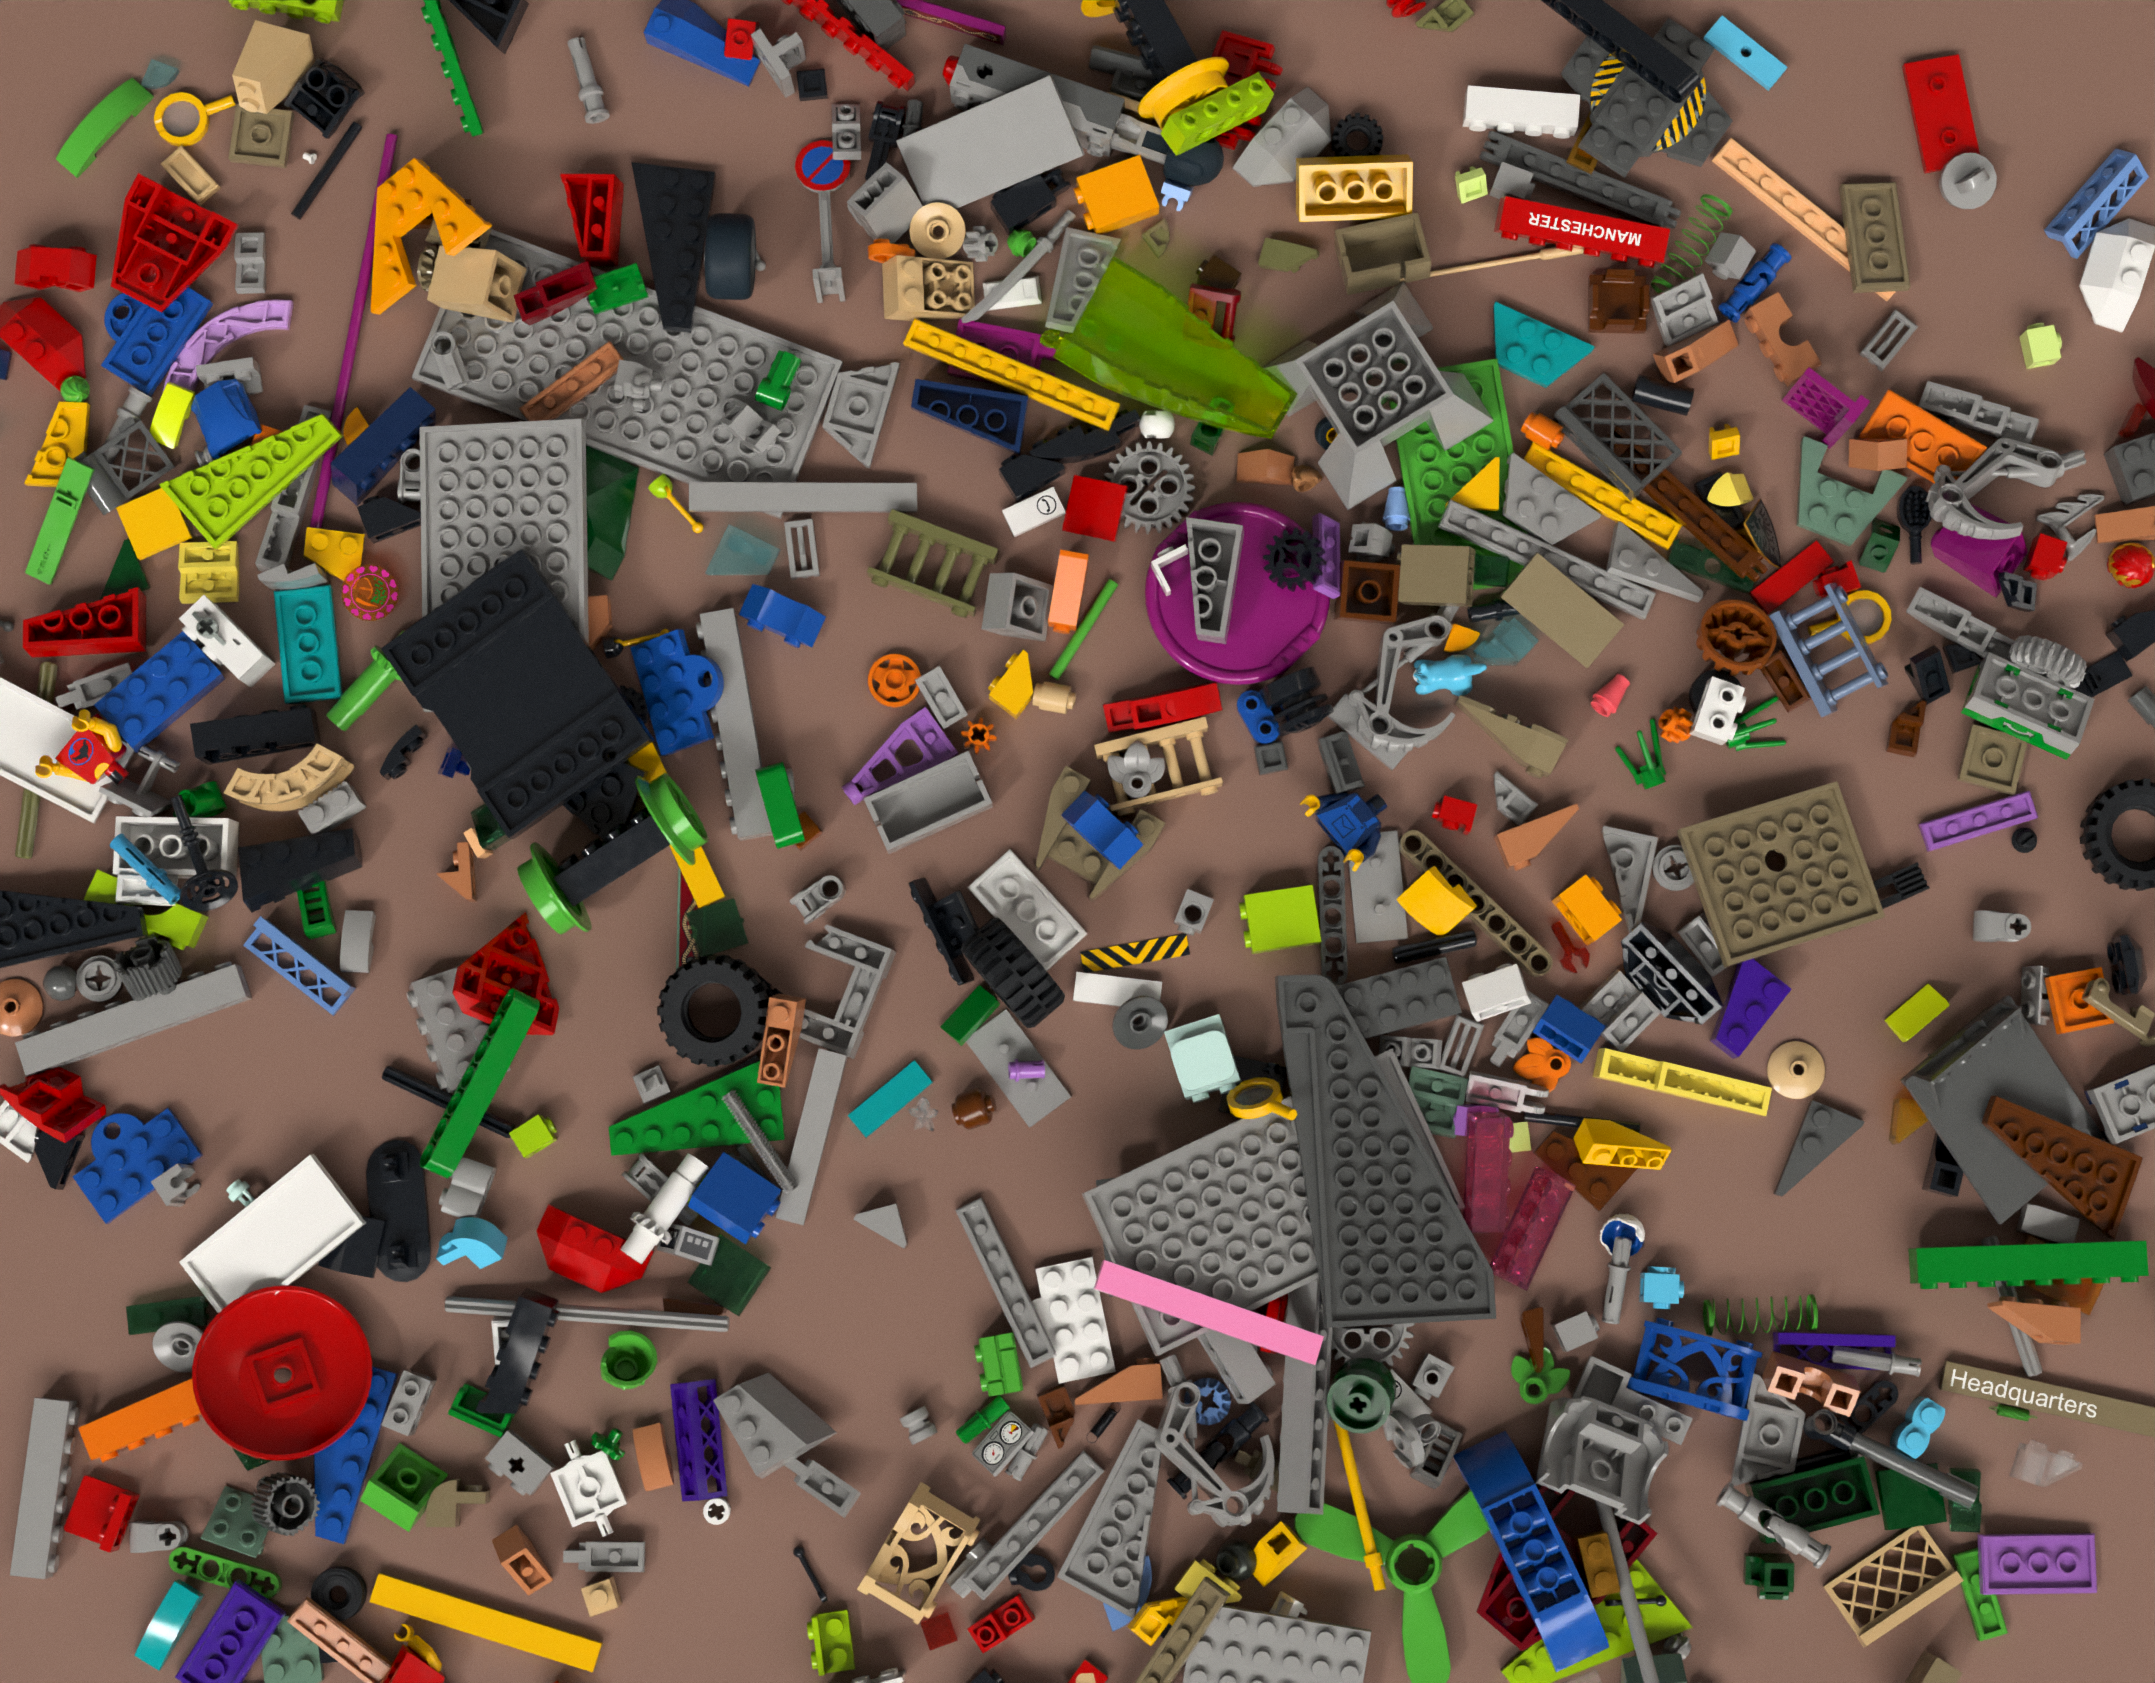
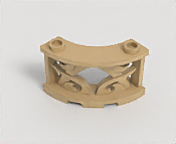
(293, 788)
(883, 1571)

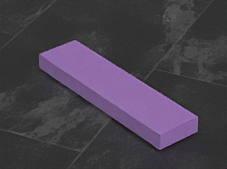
(1978, 821)

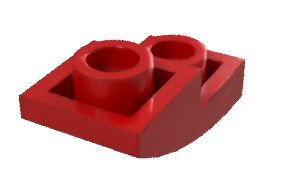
(1001, 1623)

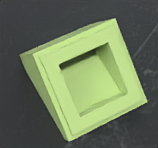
(1521, 1138)

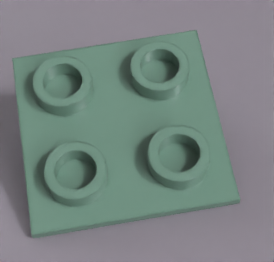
(233, 1524)

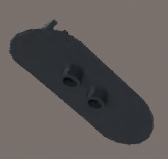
(400, 1198)

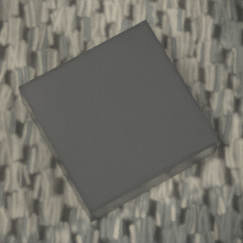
(1270, 758)

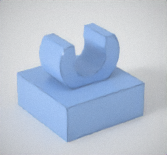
(1176, 190)

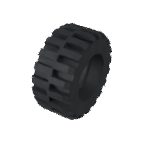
(1013, 972)
(676, 1017)

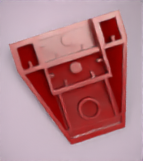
(165, 243)

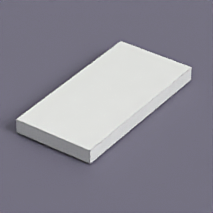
(1027, 909)

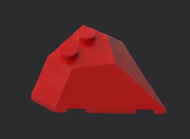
(504, 964)

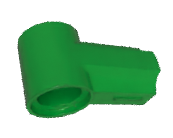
(775, 388)

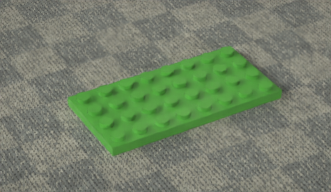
(1437, 475)

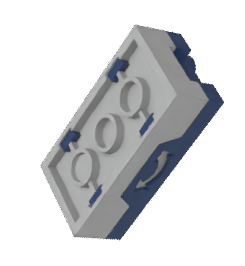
(2126, 1104)

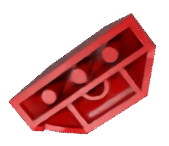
(43, 339)
(586, 1252)

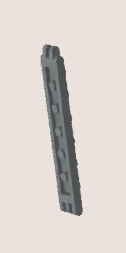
(1590, 187)

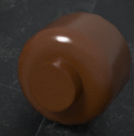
(973, 1108)

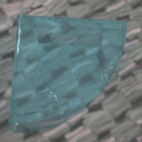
(159, 75)

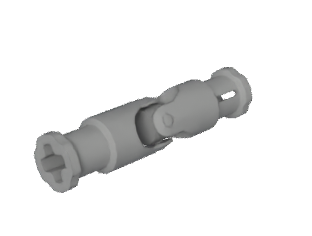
(1787, 1534)

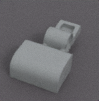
(1609, 1385)

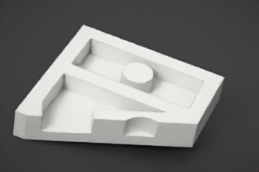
(17, 1132)

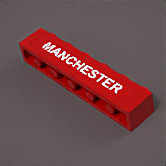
(1581, 230)

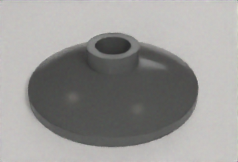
(1144, 1031)

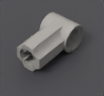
(449, 362)
(973, 1557)

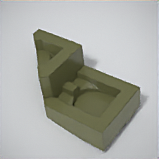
(1446, 17)
(1285, 255)

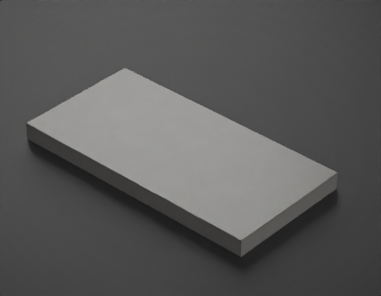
(991, 145)

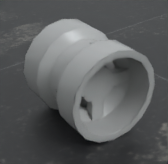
(918, 1425)

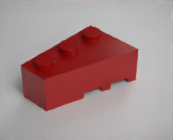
(596, 215)

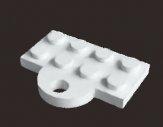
(1074, 1320)

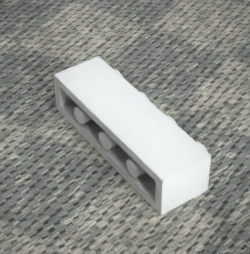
(1521, 111)

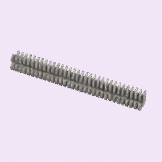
(760, 1141)

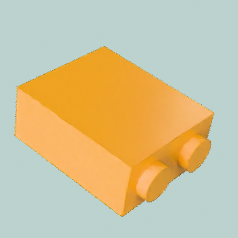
(1116, 196)

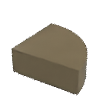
(1157, 237)

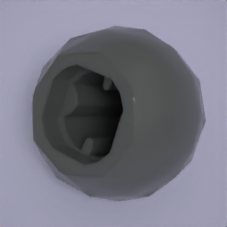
(60, 982)

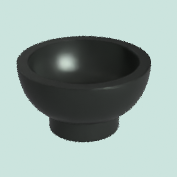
(1236, 1559)

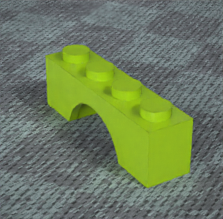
(177, 923)

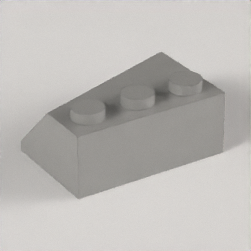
(770, 1423)

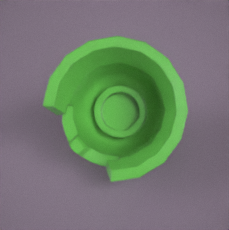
(628, 1360)

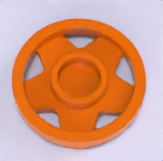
(894, 680)

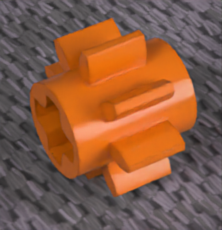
(1675, 724)
(977, 744)

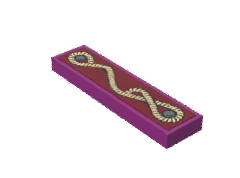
(954, 20)

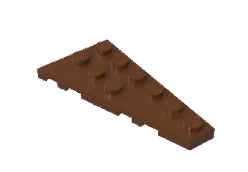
(2077, 1165)

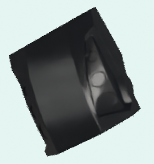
(324, 96)
(2131, 965)

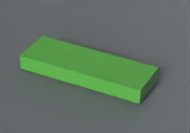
(1983, 1609)

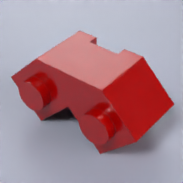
(59, 267)

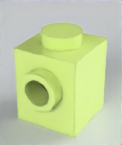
(2040, 345)

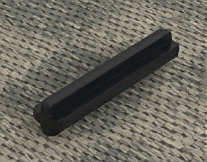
(1434, 946)

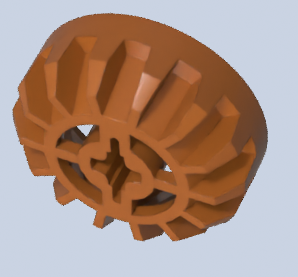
(1736, 629)

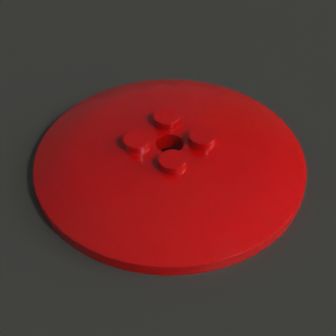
(272, 1332)

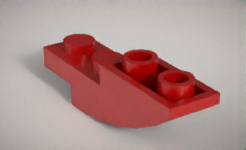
(1163, 707)

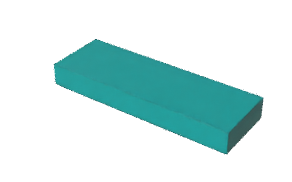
(890, 1099)

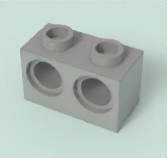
(408, 1402)

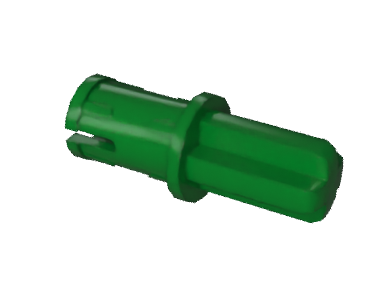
(982, 1419)

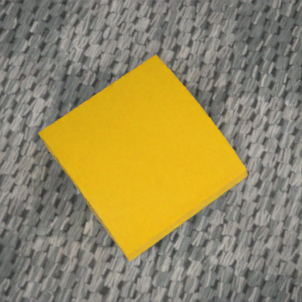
(1436, 903)

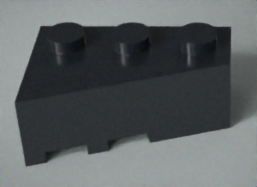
(494, 18)

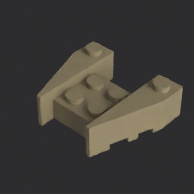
(1070, 850)

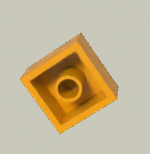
(1587, 909)

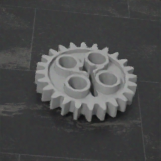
(1166, 504)
(1368, 1346)

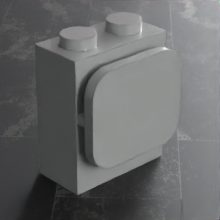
(884, 204)

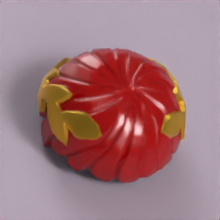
(2131, 565)

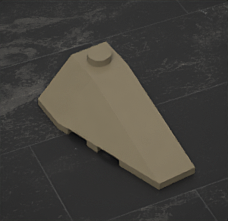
(1529, 746)

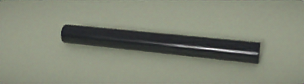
(326, 170)
(1570, 1120)

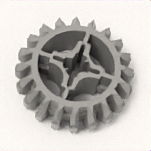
(2048, 660)

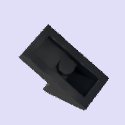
(1928, 674)

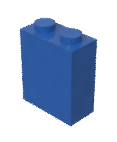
(735, 1198)

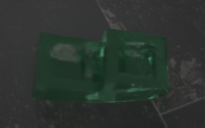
(1491, 571)
(1961, 1518)

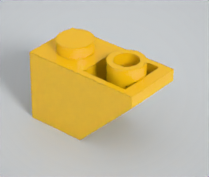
(1015, 687)
(1276, 1552)

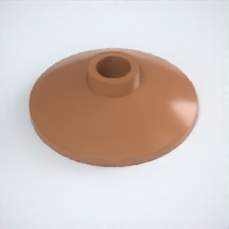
(28, 1007)

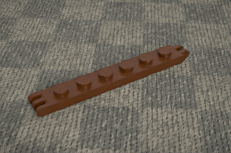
(1695, 515)

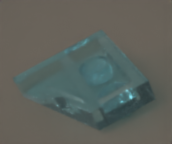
(742, 555)

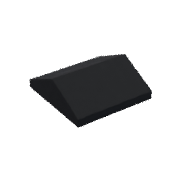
(358, 1252)

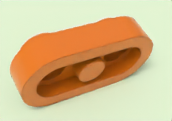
(883, 250)

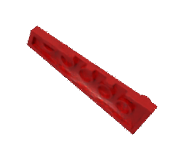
(875, 56)

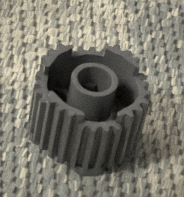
(148, 968)
(270, 1501)

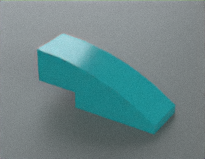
(168, 1624)

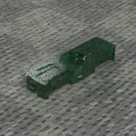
(1693, 561)

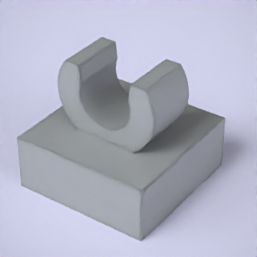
(651, 1084)

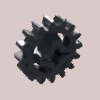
(1303, 554)

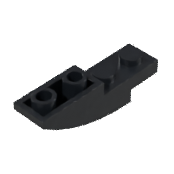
(1075, 446)

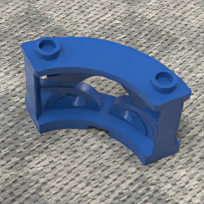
(1658, 1382)

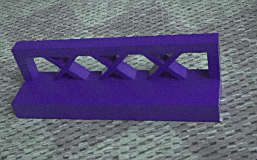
(1832, 1339)
(690, 1447)

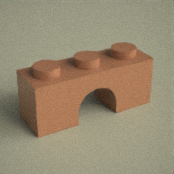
(1789, 361)
(1791, 1376)

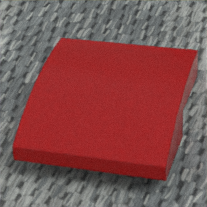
(1094, 508)

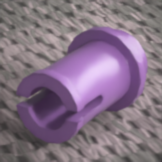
(1026, 1069)

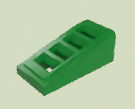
(319, 924)

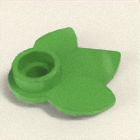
(1549, 1380)

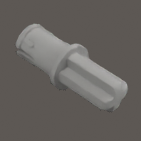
(1027, 1453)

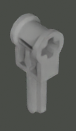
(651, 1182)

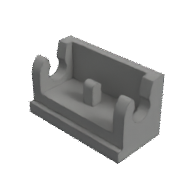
(173, 1187)

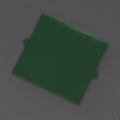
(717, 928)

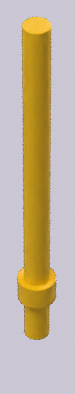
(1372, 1559)

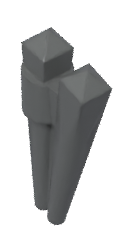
(747, 1160)

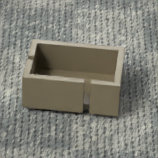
(1382, 253)

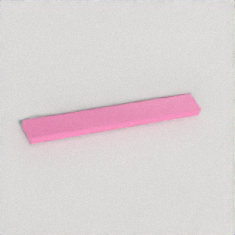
(1208, 1312)

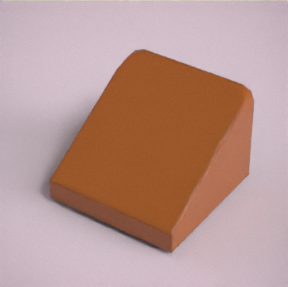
(810, 830)

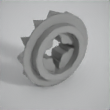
(1670, 880)
(90, 969)

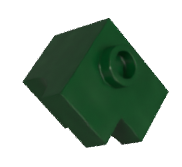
(1770, 1573)

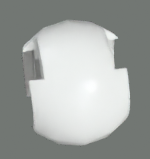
(1157, 424)

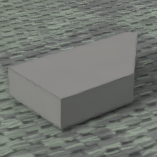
(1511, 800)

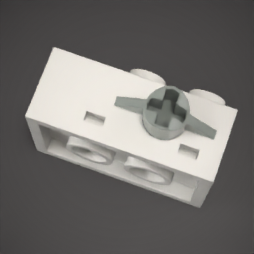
(225, 641)

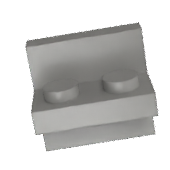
(780, 58)

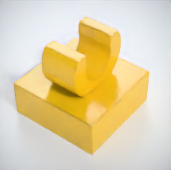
(1724, 442)

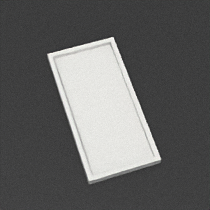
(35, 729)
(274, 1236)

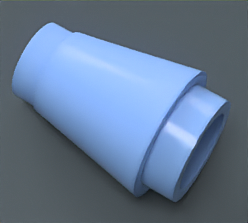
(1396, 511)

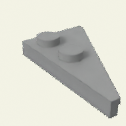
(1640, 563)
(1631, 864)

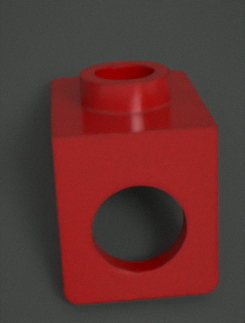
(739, 39)

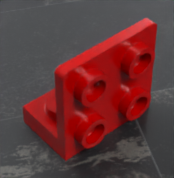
(101, 1513)

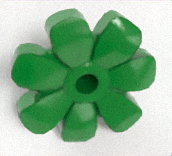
(609, 1444)

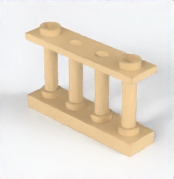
(1165, 737)

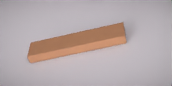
(573, 385)
(339, 1642)

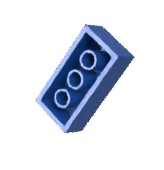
(160, 691)

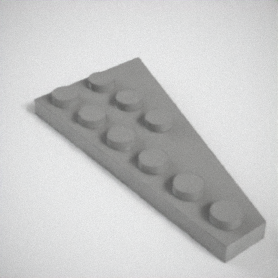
(1114, 1539)

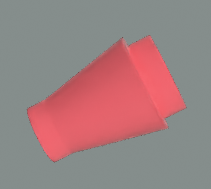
(1609, 696)

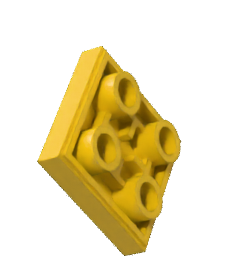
(153, 523)

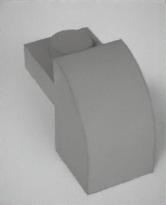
(750, 427)

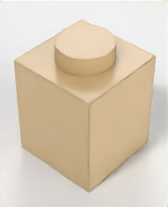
(601, 1596)

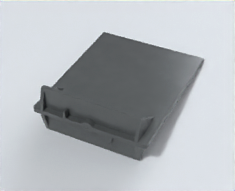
(2001, 1059)

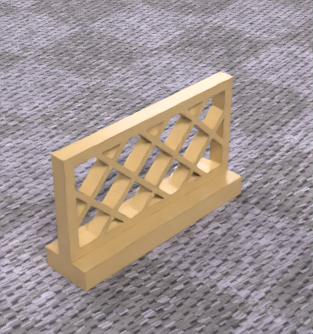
(1906, 1607)

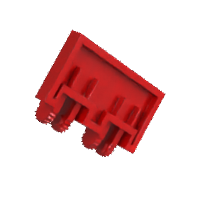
(1243, 62)

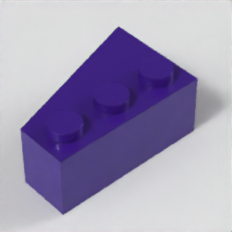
(1747, 1007)

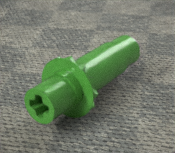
(364, 690)

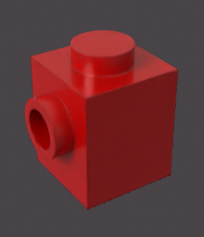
(2045, 557)

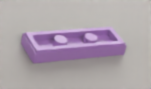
(1328, 534)

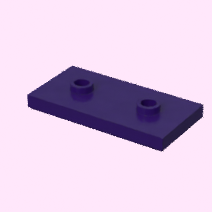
(232, 1638)

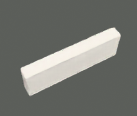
(1112, 989)

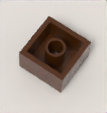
(1368, 592)

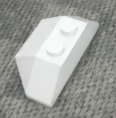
(2117, 272)

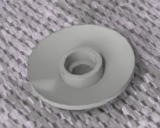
(171, 1349)

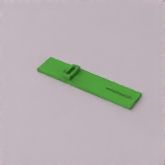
(59, 520)

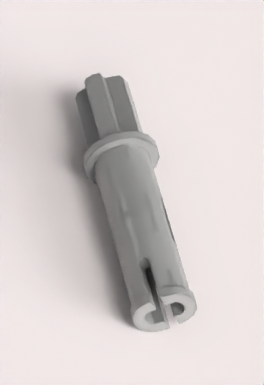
(1617, 1280)

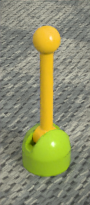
(662, 488)

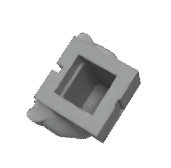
(635, 381)
(1370, 542)

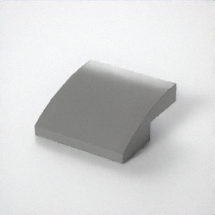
(1684, 310)
(284, 579)
(1620, 1009)

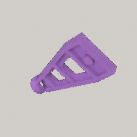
(928, 738)

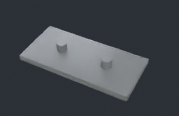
(1375, 893)
(1001, 1043)

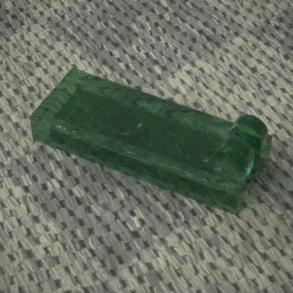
(151, 1316)

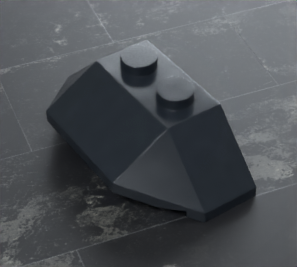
(1669, 975)

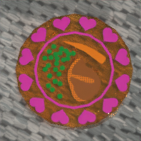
(369, 592)

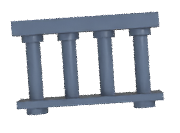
(1812, 673)

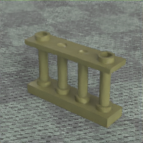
(928, 535)

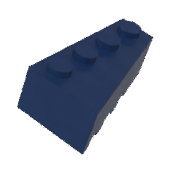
(979, 412)
(381, 446)

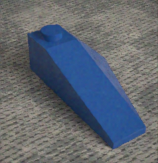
(693, 35)

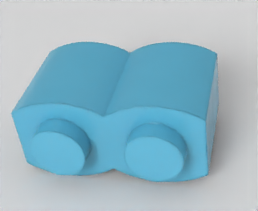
(1920, 1421)

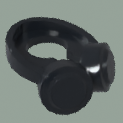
(1018, 1577)

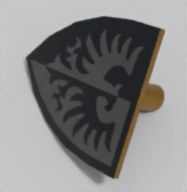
(1761, 534)

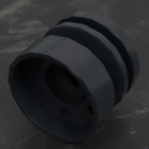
(1296, 701)

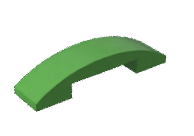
(101, 124)

